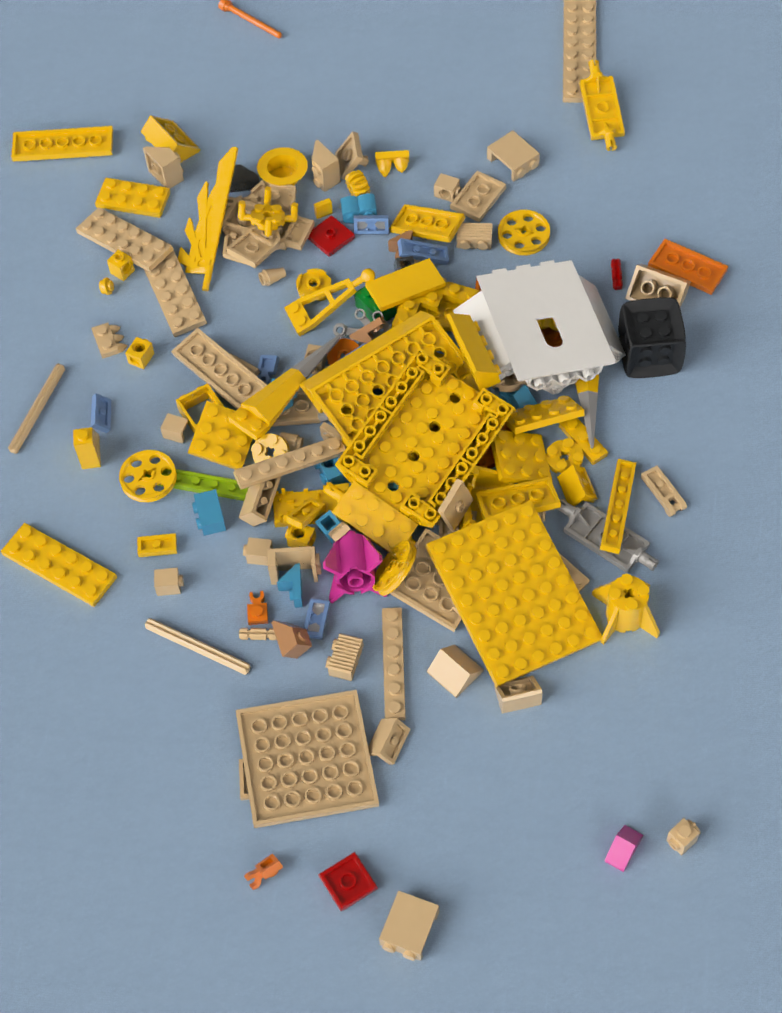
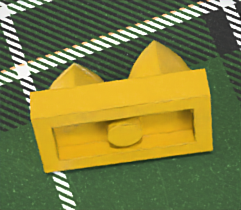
(385, 159)

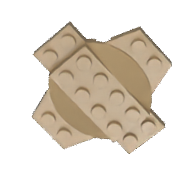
(291, 234)

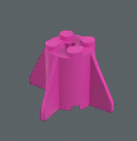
(354, 565)

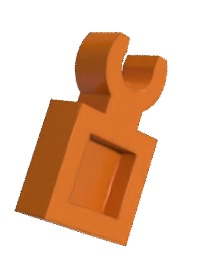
(257, 610)

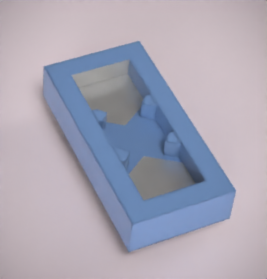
(371, 224)
(317, 618)

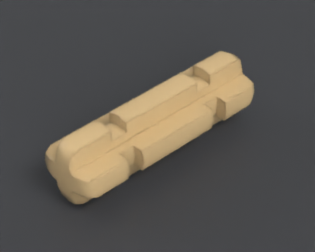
(257, 634)

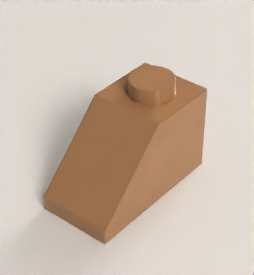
(291, 639)

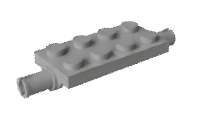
(587, 528)

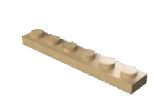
(289, 462)
(393, 663)

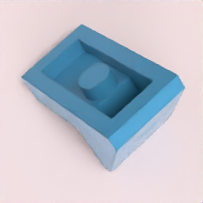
(518, 398)
(293, 583)

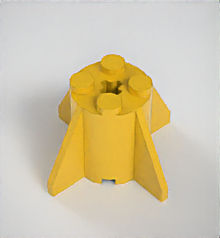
(626, 606)

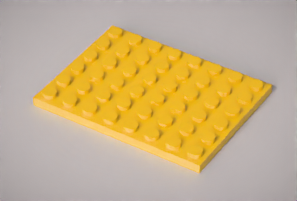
(513, 593)

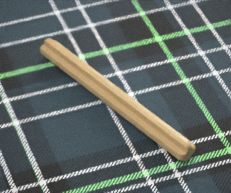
(36, 408)
(197, 646)

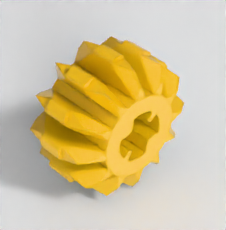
(357, 183)

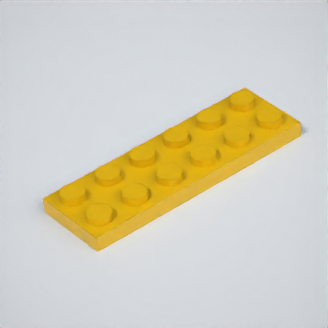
(62, 143)
(59, 564)

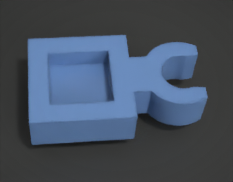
(268, 366)

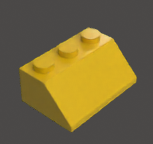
(167, 133)

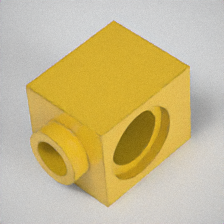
(121, 265)
(140, 352)
(307, 540)

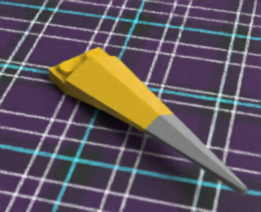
(588, 396)
(264, 407)

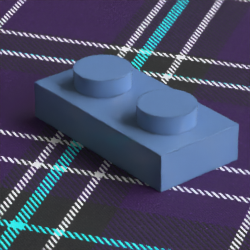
(101, 413)

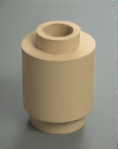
(294, 440)

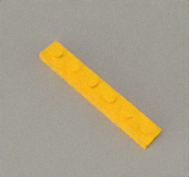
(618, 506)

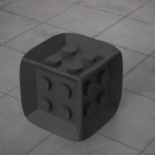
(652, 337)

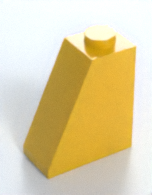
(87, 447)

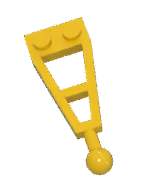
(299, 315)

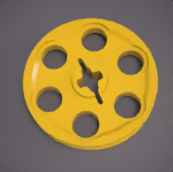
(517, 229)
(141, 481)
(394, 568)

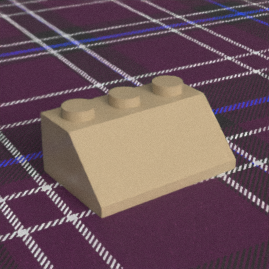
(654, 283)

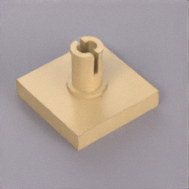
(350, 155)

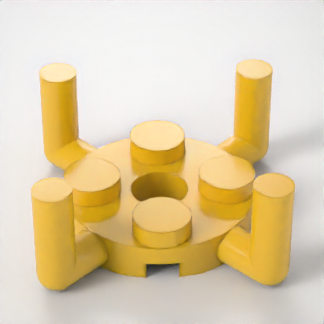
(267, 216)

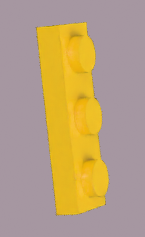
(577, 432)

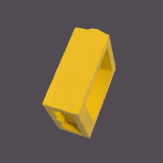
(193, 398)

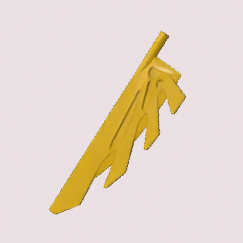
(211, 215)

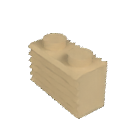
(474, 236)
(345, 656)

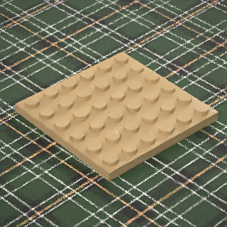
(306, 758)

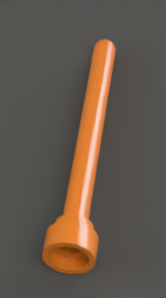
(226, 5)

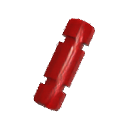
(616, 274)

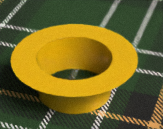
(282, 166)

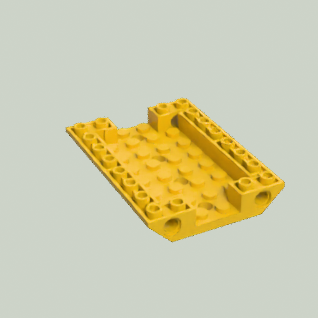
(378, 365)
(401, 427)

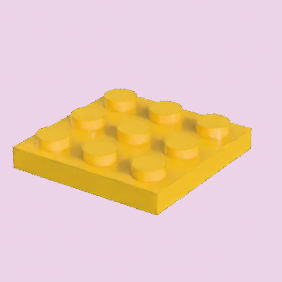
(219, 439)
(520, 457)

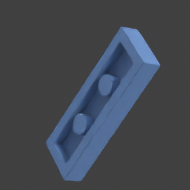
(423, 251)

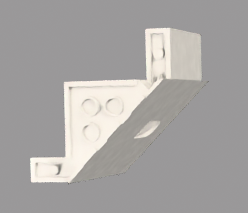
(509, 315)

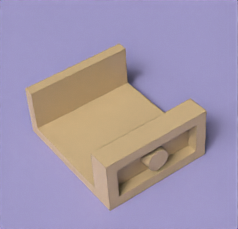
(515, 154)
(285, 558)
(408, 925)

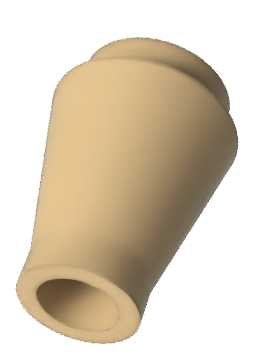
(270, 276)

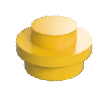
(106, 286)

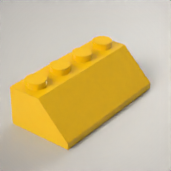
(474, 350)

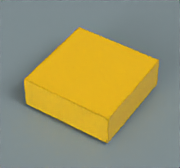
(323, 208)

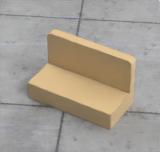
(388, 739)

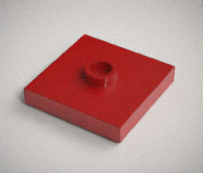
(330, 236)
(348, 881)

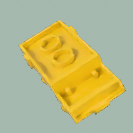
(288, 501)

